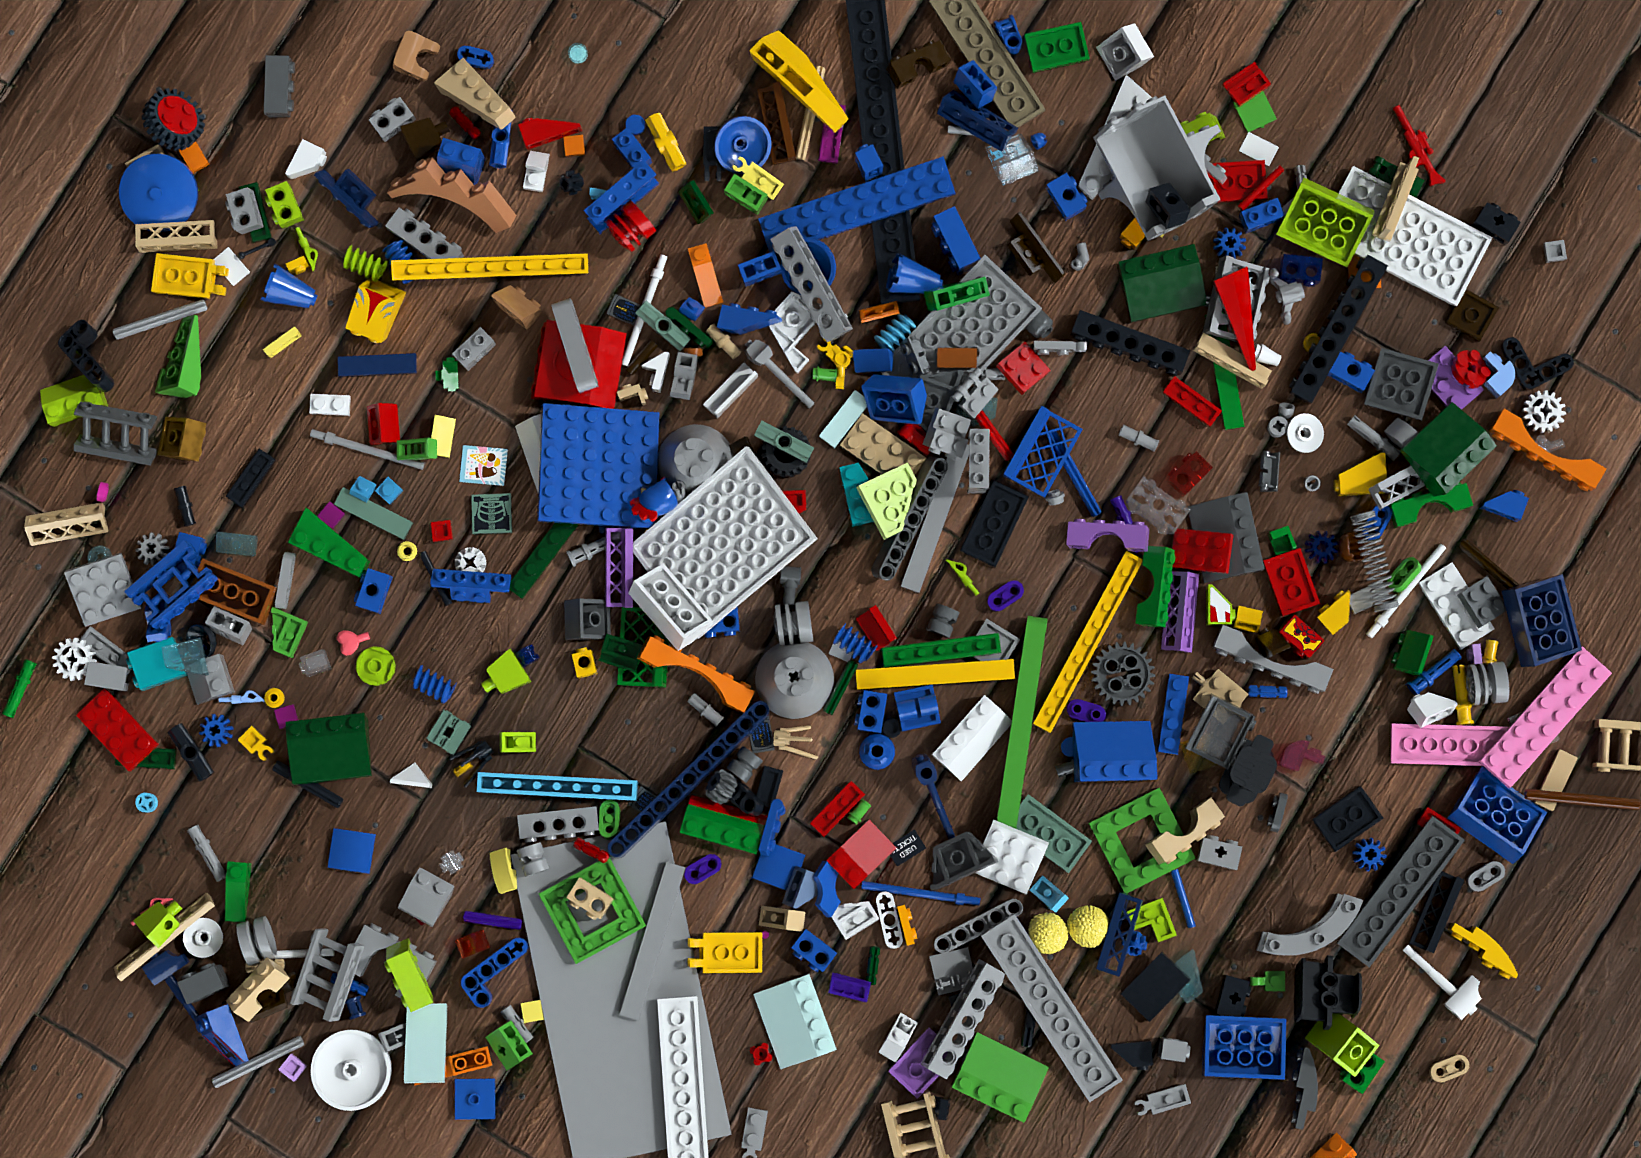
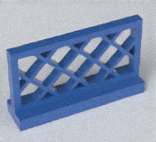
(1027, 444)

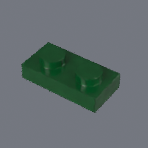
(696, 202)

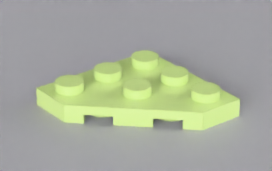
(889, 499)

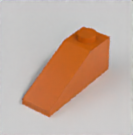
(705, 275)

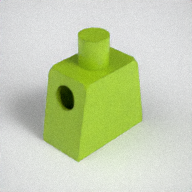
(506, 674)
(159, 922)

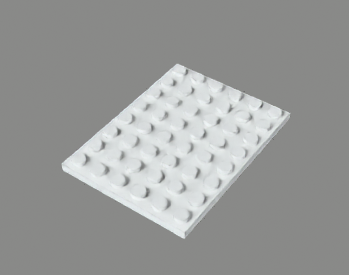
(727, 536)

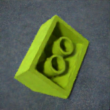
(63, 398)

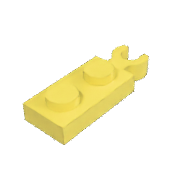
(759, 178)

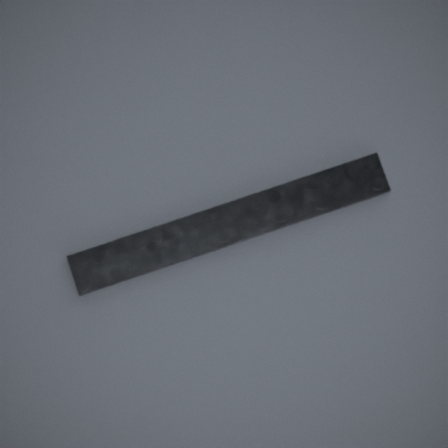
(881, 128)

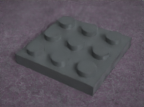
(1401, 384)

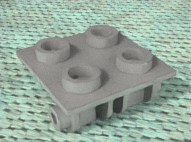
(951, 970)

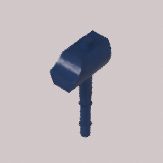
(927, 775)
(162, 968)

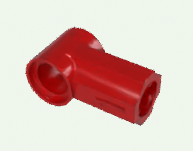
(914, 434)

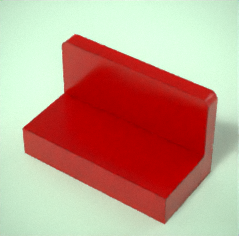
(383, 423)
(876, 628)

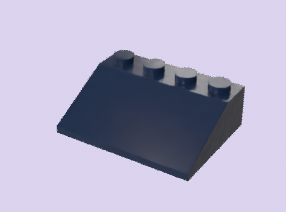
(1541, 621)

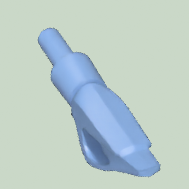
(236, 699)

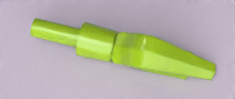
(307, 250)
(962, 575)

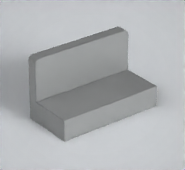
(106, 676)

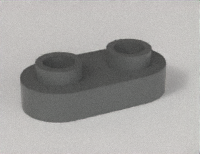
(1275, 820)

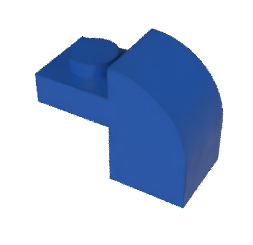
(153, 634)

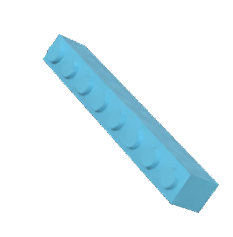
(557, 786)

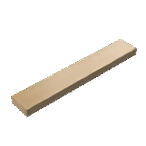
(148, 949)

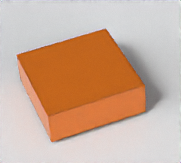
(574, 145)

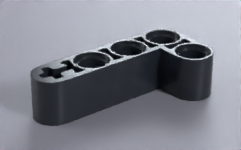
(75, 344)

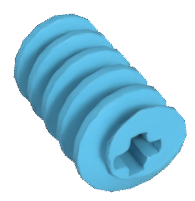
(895, 332)

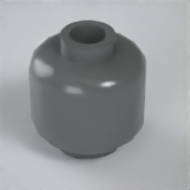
(1040, 325)

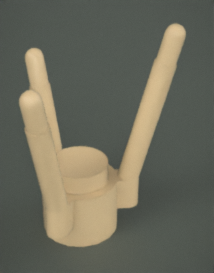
(783, 737)

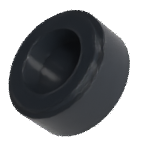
(891, 728)

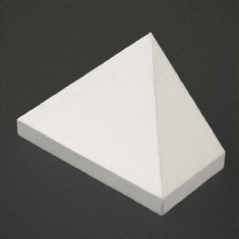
(412, 776)

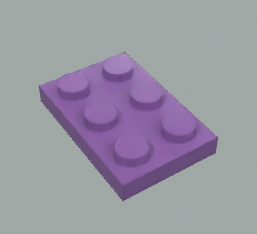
(1445, 385)
(909, 1068)

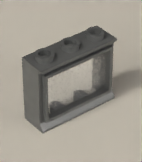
(1221, 731)

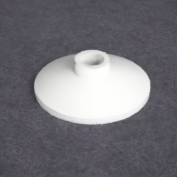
(1312, 429)
(194, 943)

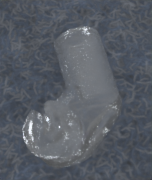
(1548, 445)

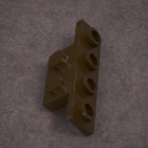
(1031, 250)
(273, 1001)

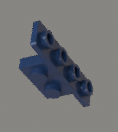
(352, 193)

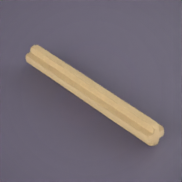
(807, 126)

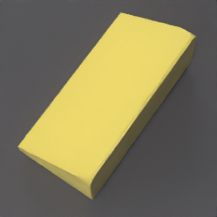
(443, 432)

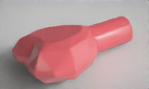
(350, 641)

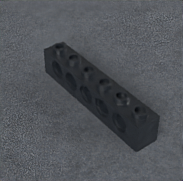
(1178, 354)

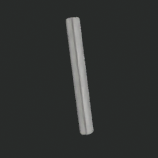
(160, 319)
(257, 1062)

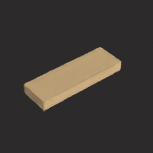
(1557, 776)

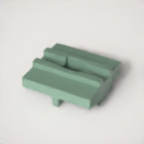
(437, 732)

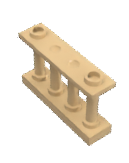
(1626, 729)
(896, 1130)

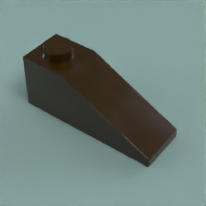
(1271, 642)

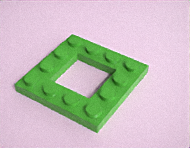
(1105, 833)
(583, 946)

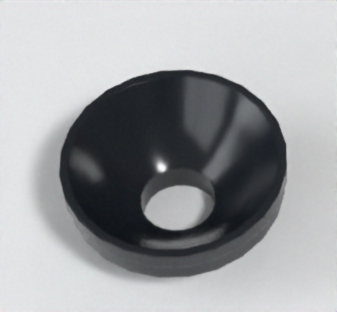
(202, 631)

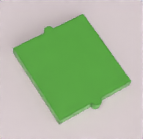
(1256, 113)

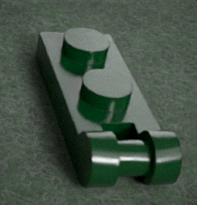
(1390, 173)
(687, 327)

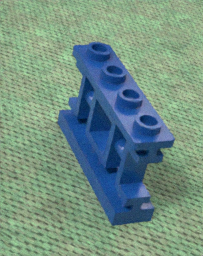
(161, 574)

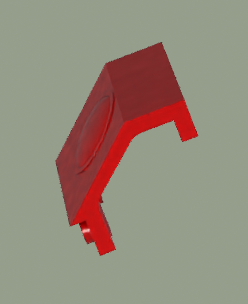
(553, 373)

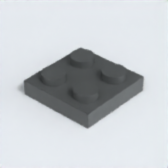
(1482, 602)

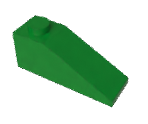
(956, 294)
(237, 891)

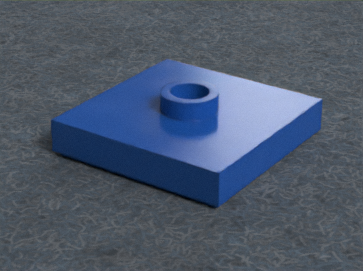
(475, 1098)

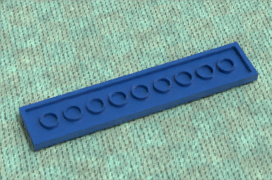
(863, 203)

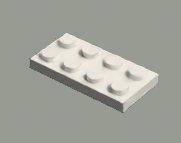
(1442, 594)

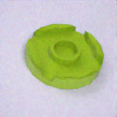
(375, 666)

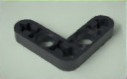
(1529, 370)

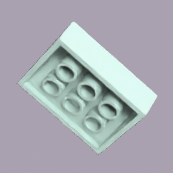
(795, 1021)

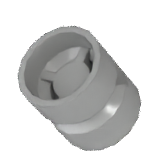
(533, 859)

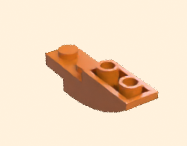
(466, 1062)

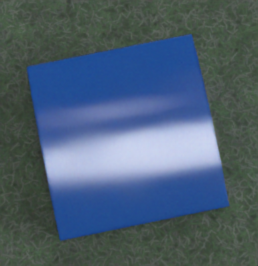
(351, 850)
(778, 866)

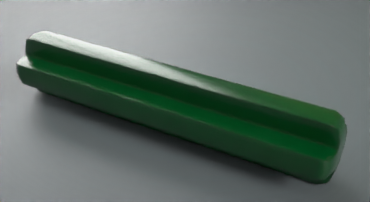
(840, 687)

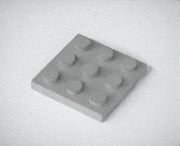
(100, 589)

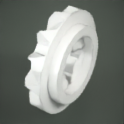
(471, 552)

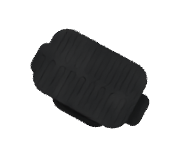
(1250, 771)
(1311, 991)

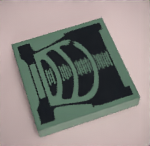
(491, 513)

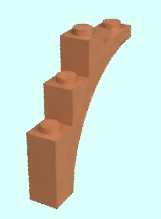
(455, 186)

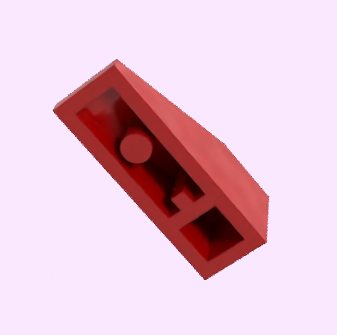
(543, 131)

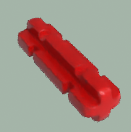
(464, 122)
(591, 850)

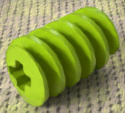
(364, 265)

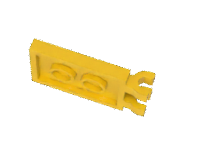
(187, 276)
(728, 952)

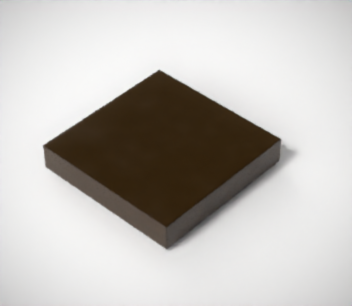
(1472, 315)

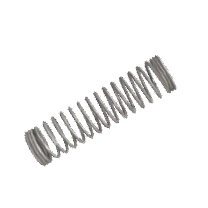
(1387, 604)

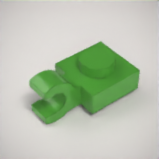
(1272, 981)

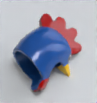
(654, 501)

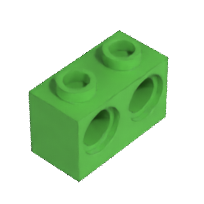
(746, 194)

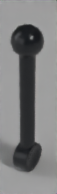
(271, 242)

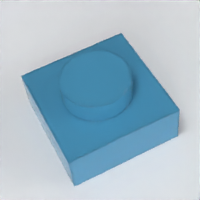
(362, 489)
(389, 490)

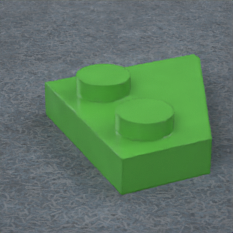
(286, 632)

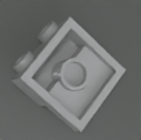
(947, 434)

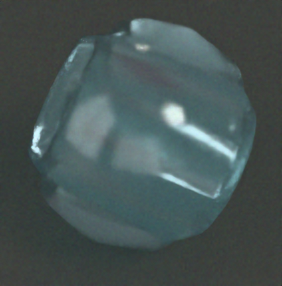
(99, 549)

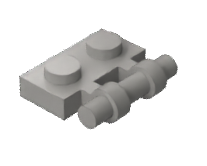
(978, 396)

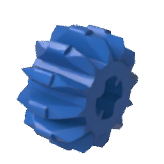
(1223, 238)
(214, 724)
(1372, 860)

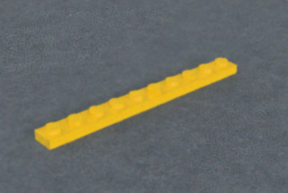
(489, 267)
(1088, 641)

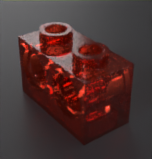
(1192, 476)

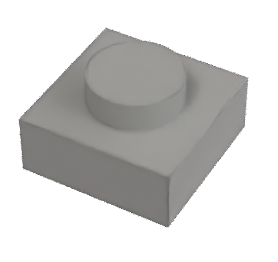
(1555, 251)

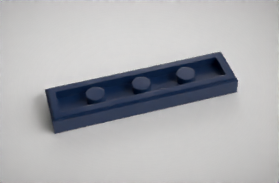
(377, 365)

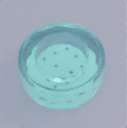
(577, 53)

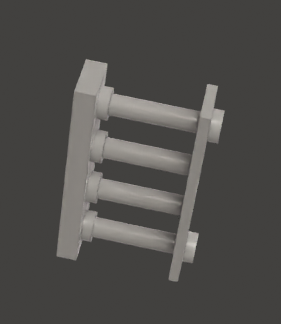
(345, 975)

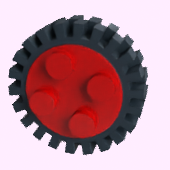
(173, 119)

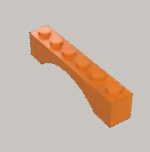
(1512, 430)
(732, 693)

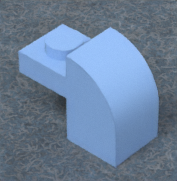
(1503, 374)

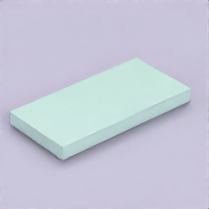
(426, 1044)

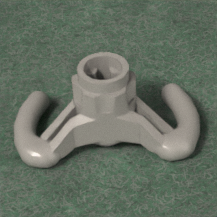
(1286, 294)

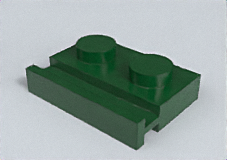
(620, 653)

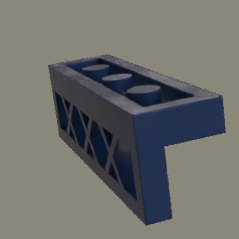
(975, 121)
(1114, 930)

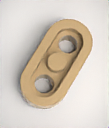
(1448, 1068)

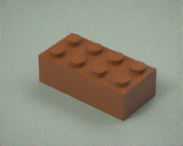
(238, 593)

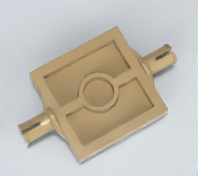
(1220, 686)

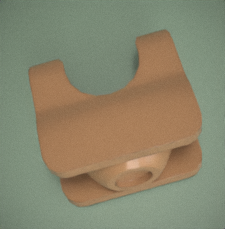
(406, 54)

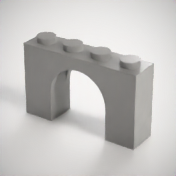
(375, 940)

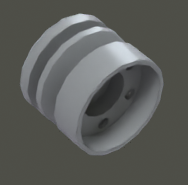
(793, 623)
(1482, 683)

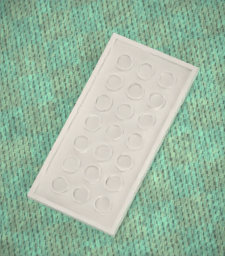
(1426, 245)

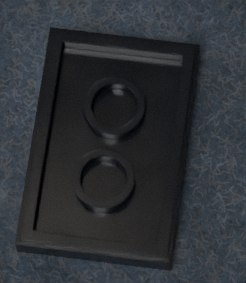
(1347, 818)
(1155, 986)

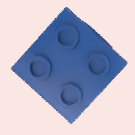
(917, 707)

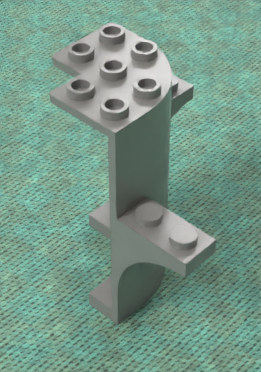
(1152, 150)

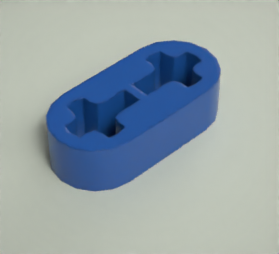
(476, 52)

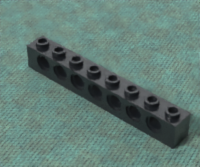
(1376, 270)

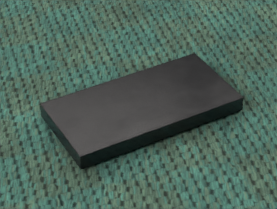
(994, 524)

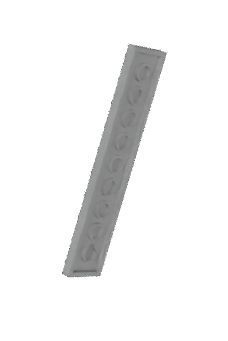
(1051, 1007)

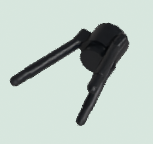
(481, 750)

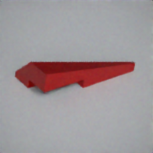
(1236, 301)

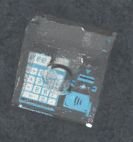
(1014, 161)

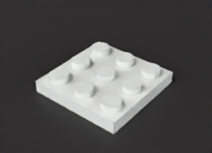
(1017, 856)

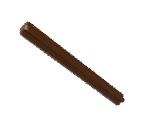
(1582, 799)

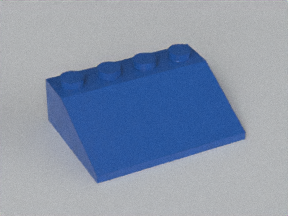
(1114, 751)
(1497, 815)
(1244, 1047)

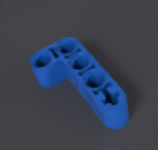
(496, 966)

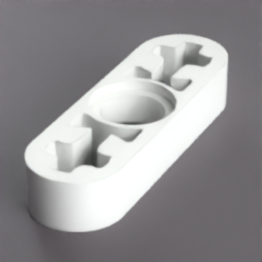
(888, 935)

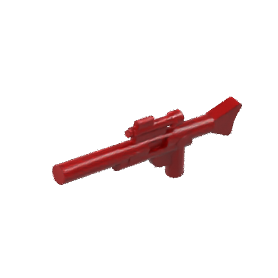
(1418, 144)

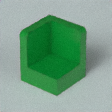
(1282, 540)

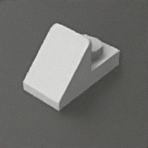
(536, 171)
(658, 365)

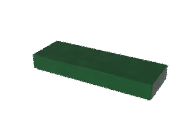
(263, 233)
(158, 759)

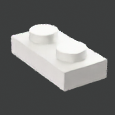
(330, 404)

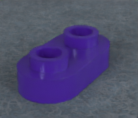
(1005, 596)
(1086, 711)
(703, 869)

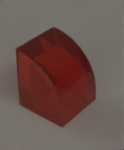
(472, 943)

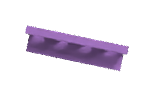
(626, 567)
(1184, 611)

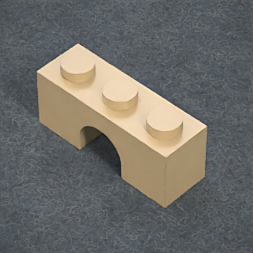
(266, 976)

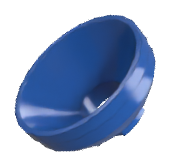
(877, 762)

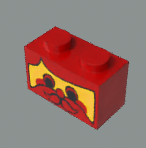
(1301, 637)

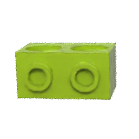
(287, 203)

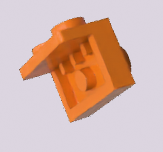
(1335, 1148)

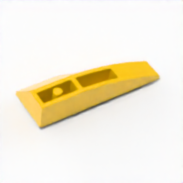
(798, 76)

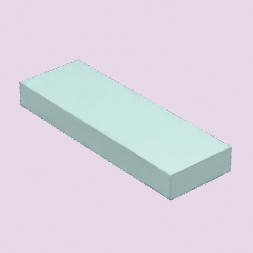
(844, 419)

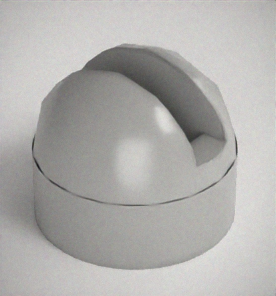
(1286, 410)
(1313, 486)

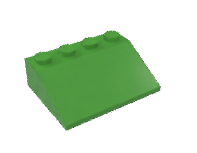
(1000, 1077)

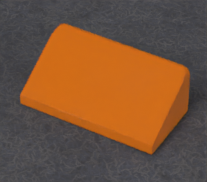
(879, 311)

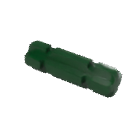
(873, 961)

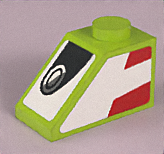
(1218, 608)

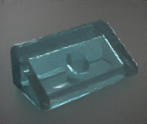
(236, 543)

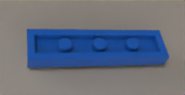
(1173, 714)

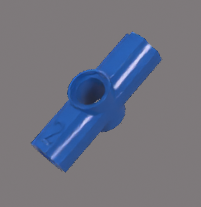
(499, 149)

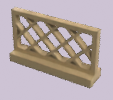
(1395, 200)

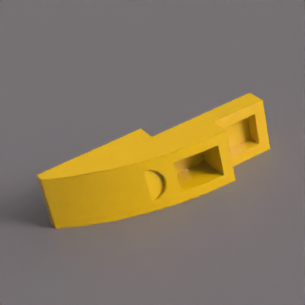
(1491, 954)

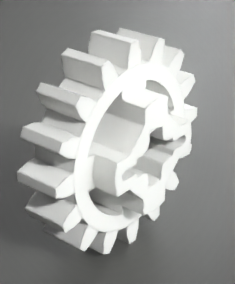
(1545, 400)
(74, 651)

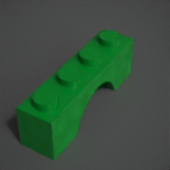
(1406, 511)
(1154, 609)

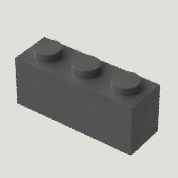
(278, 86)

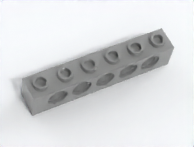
(820, 287)
(953, 1021)

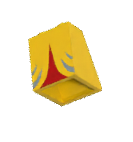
(374, 310)

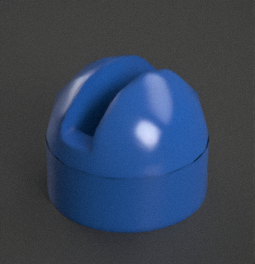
(1038, 140)

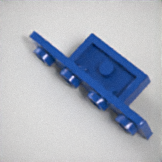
(470, 585)

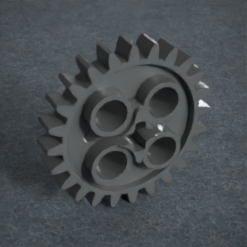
(1118, 656)

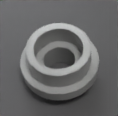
(1055, 497)

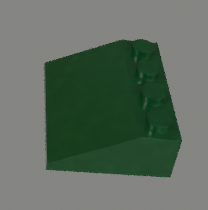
(1162, 283)
(1447, 449)
(329, 748)

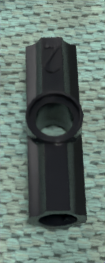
(183, 742)

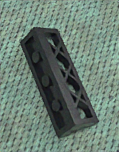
(1443, 915)

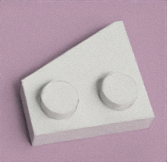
(854, 918)

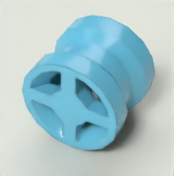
(143, 804)

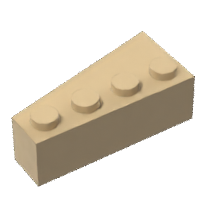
(471, 91)

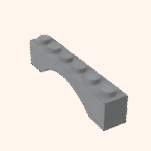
(1233, 643)

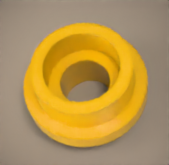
(278, 702)

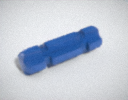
(1267, 691)
(361, 989)

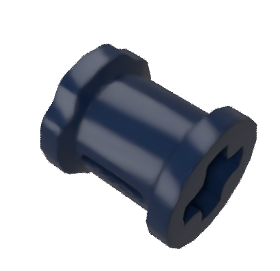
(354, 1007)

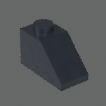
(1136, 1053)

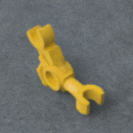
(840, 359)

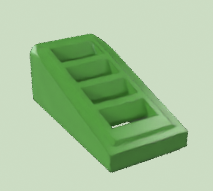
(428, 449)

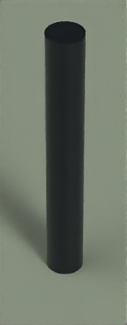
(429, 566)

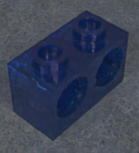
(1300, 264)

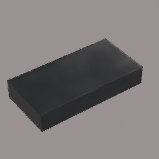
(769, 785)

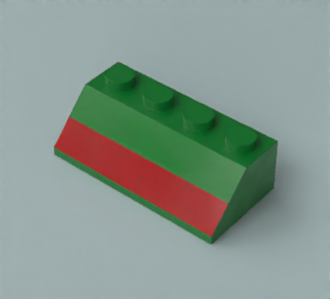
(723, 824)

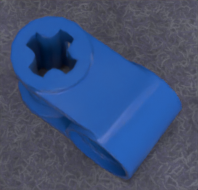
(1008, 31)

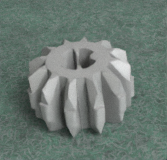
(150, 557)

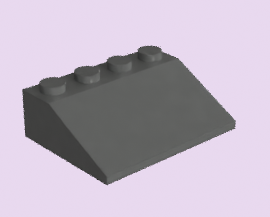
(1231, 516)

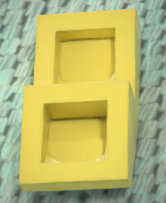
(503, 874)

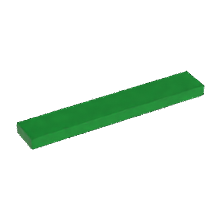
(1228, 391)
(941, 650)

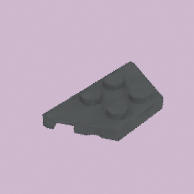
(939, 390)
(959, 859)

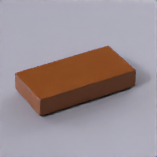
(956, 357)

